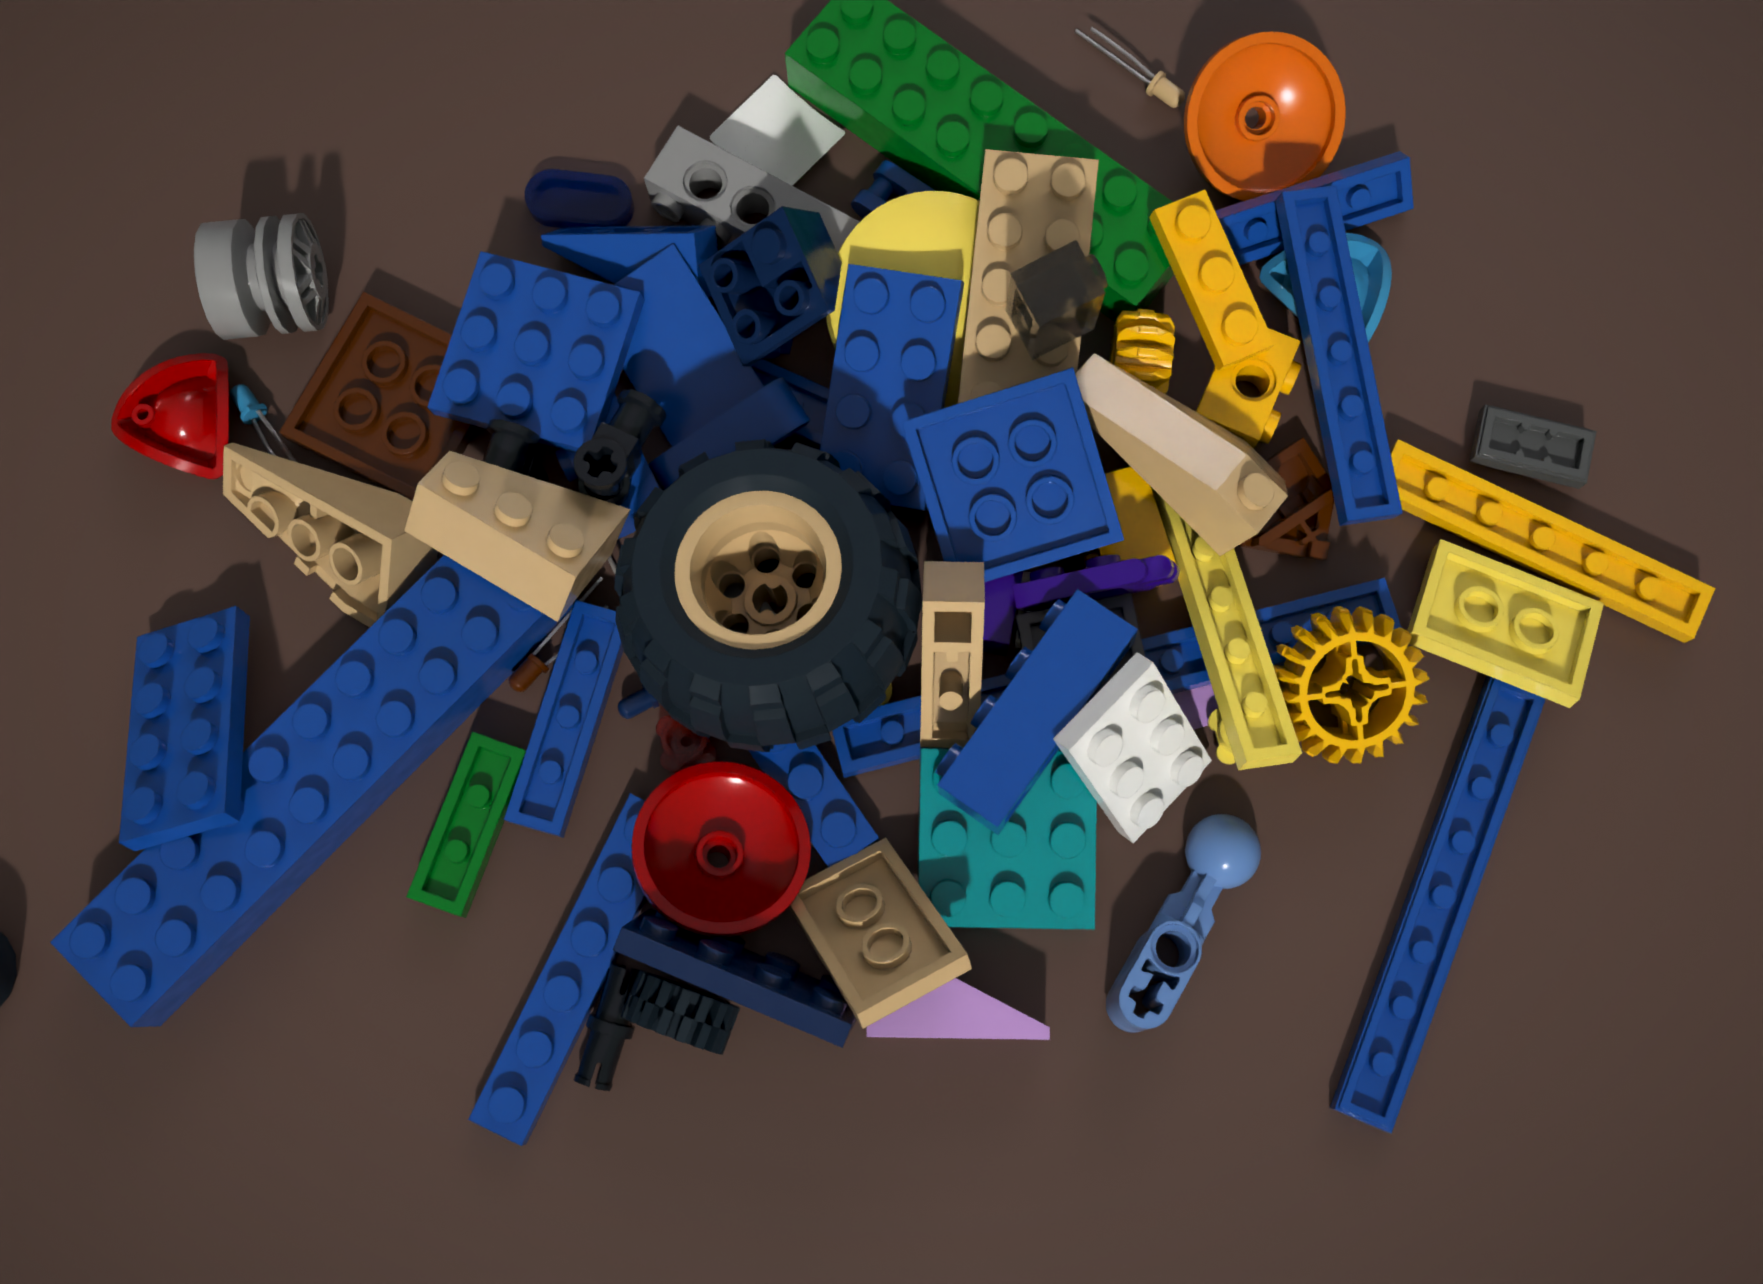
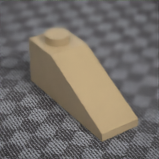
(951, 651)

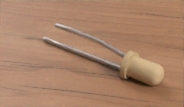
(1158, 86)

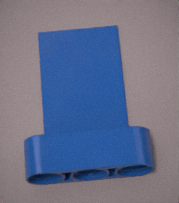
(694, 373)

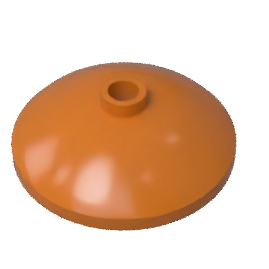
(1297, 110)

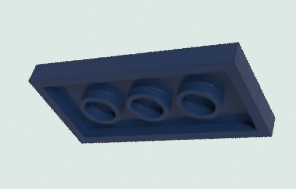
(729, 970)

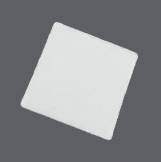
(777, 132)

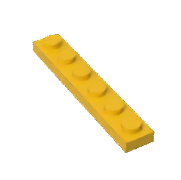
(1549, 544)

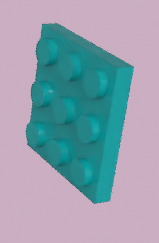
(1025, 877)

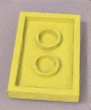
(1505, 623)

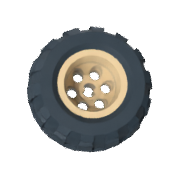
(792, 670)

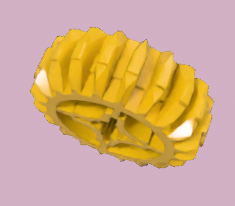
(1393, 685)

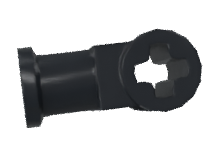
(617, 448)
(514, 449)

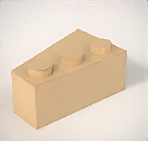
(515, 529)

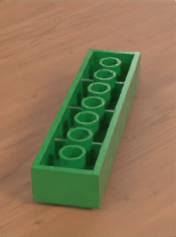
(941, 111)

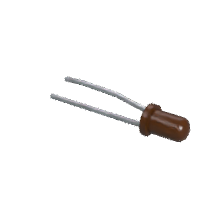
(532, 666)

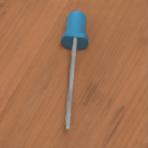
(252, 412)

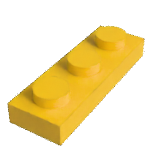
(1211, 280)

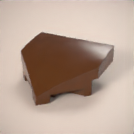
(1304, 517)

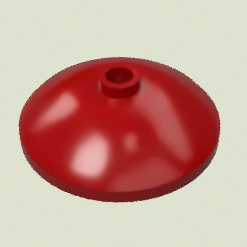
(727, 812)

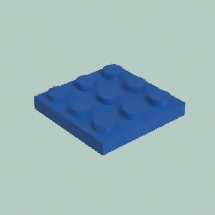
(536, 351)
(1014, 477)

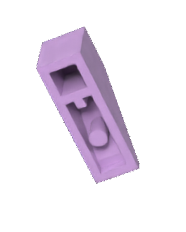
(958, 1012)

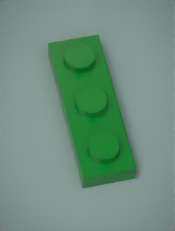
(467, 826)

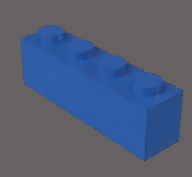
(1045, 693)

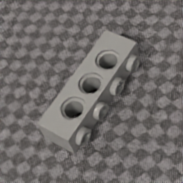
(694, 164)

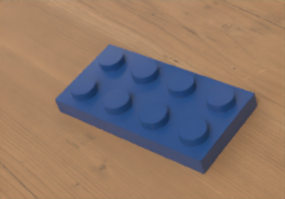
(889, 369)
(186, 730)

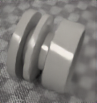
(261, 276)

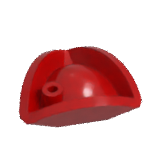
(178, 414)

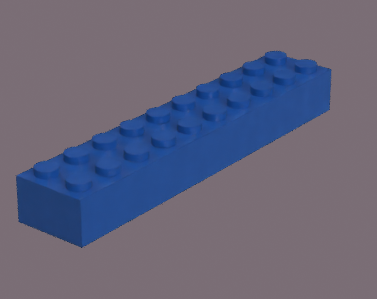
(303, 791)

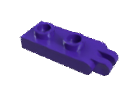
(1102, 578)

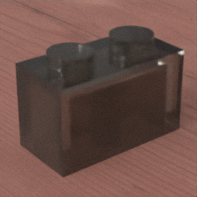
(1056, 298)

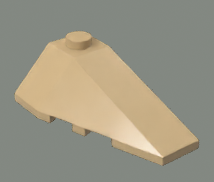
(1189, 460)
(334, 525)

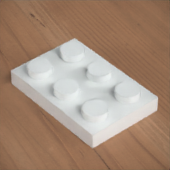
(1133, 748)

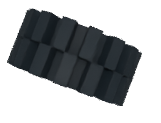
(680, 1012)

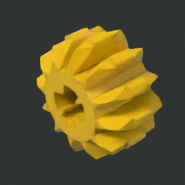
(1144, 346)

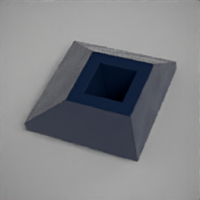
(774, 281)

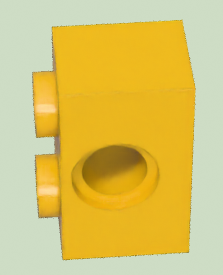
(1252, 416)

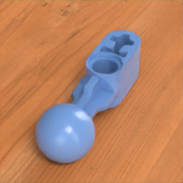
(1221, 855)

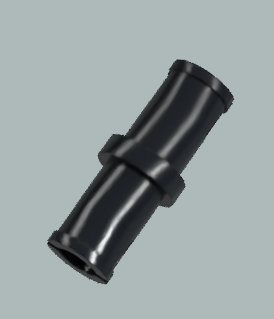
(607, 1031)

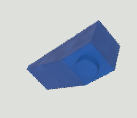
(622, 249)

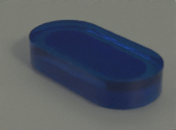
(578, 199)

